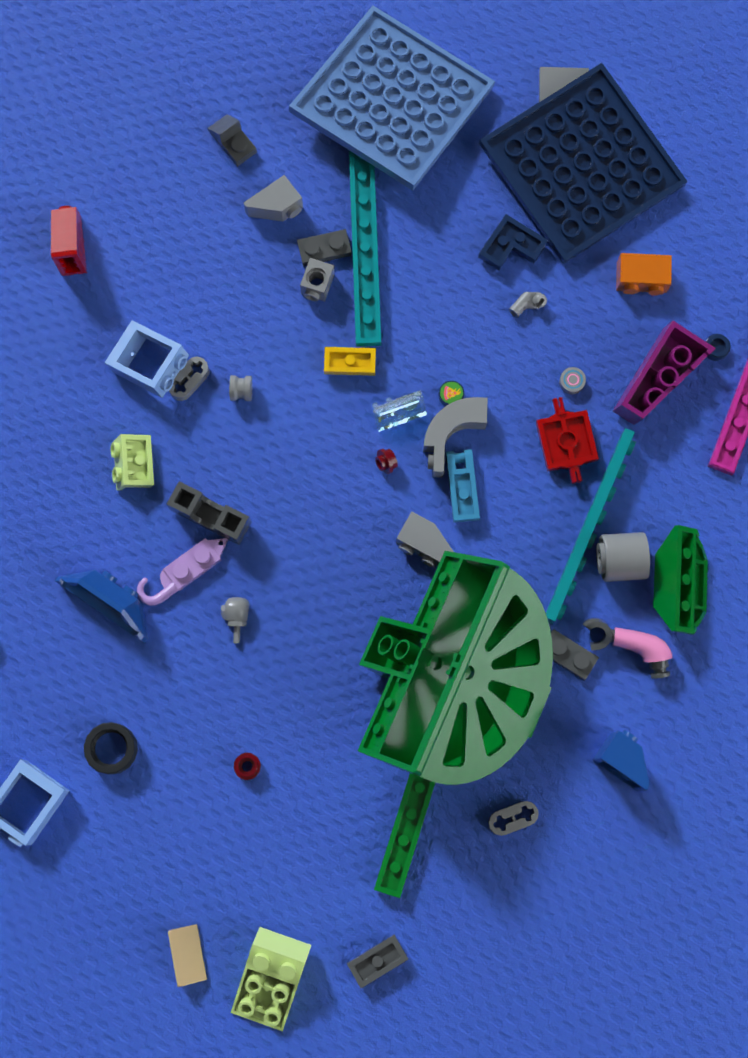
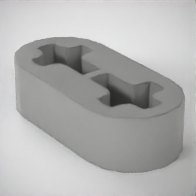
(192, 382)
(510, 812)

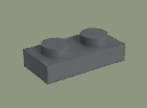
(325, 247)
(572, 656)
(377, 961)

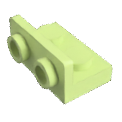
(132, 461)

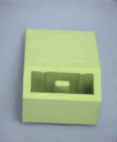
(270, 978)

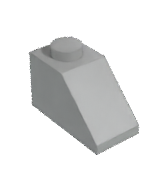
(275, 201)

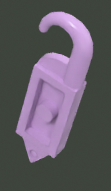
(184, 570)

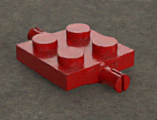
(567, 440)

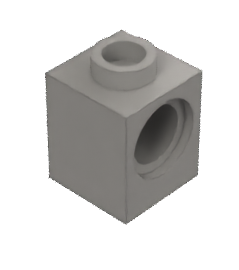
(319, 270)

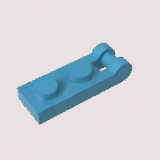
(462, 486)

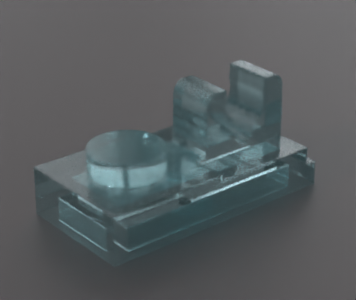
(399, 411)

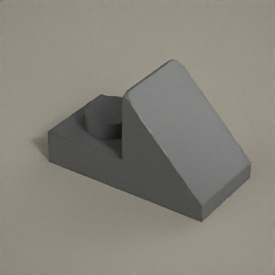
(232, 139)

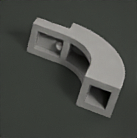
(458, 415)

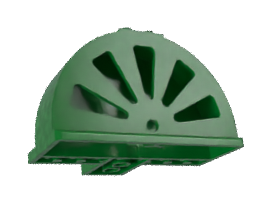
(462, 675)

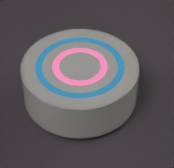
(572, 380)

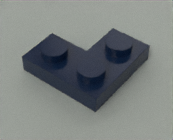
(510, 237)

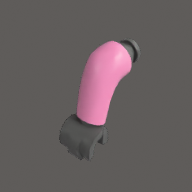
(648, 646)

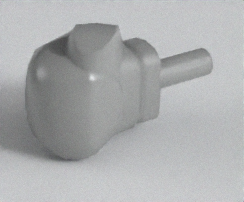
(236, 613)

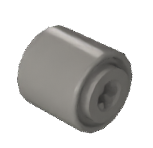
(623, 557)

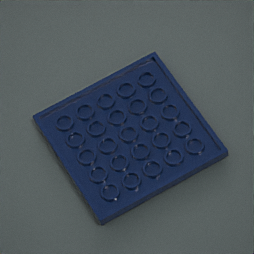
(582, 162)

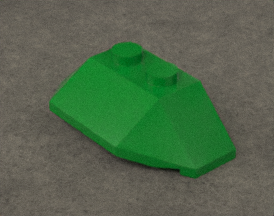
(681, 580)

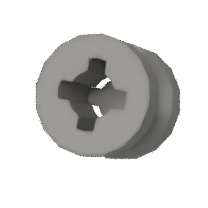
(240, 388)

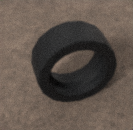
(96, 733)

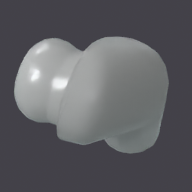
(528, 300)

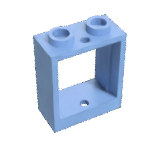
(129, 346)
(44, 781)

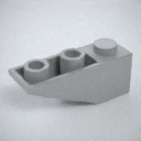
(423, 539)

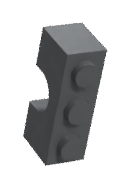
(208, 514)

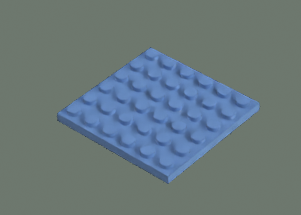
(392, 97)

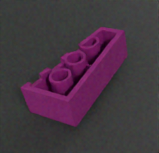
(663, 369)

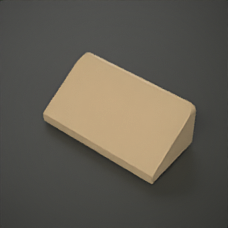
(187, 955)

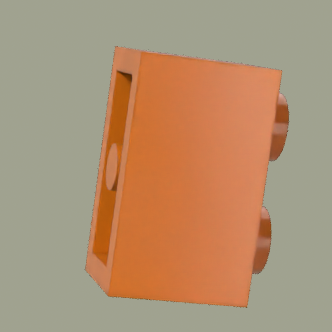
(643, 273)

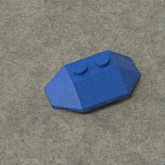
(108, 599)

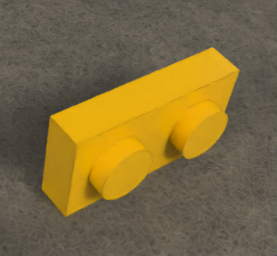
(349, 361)

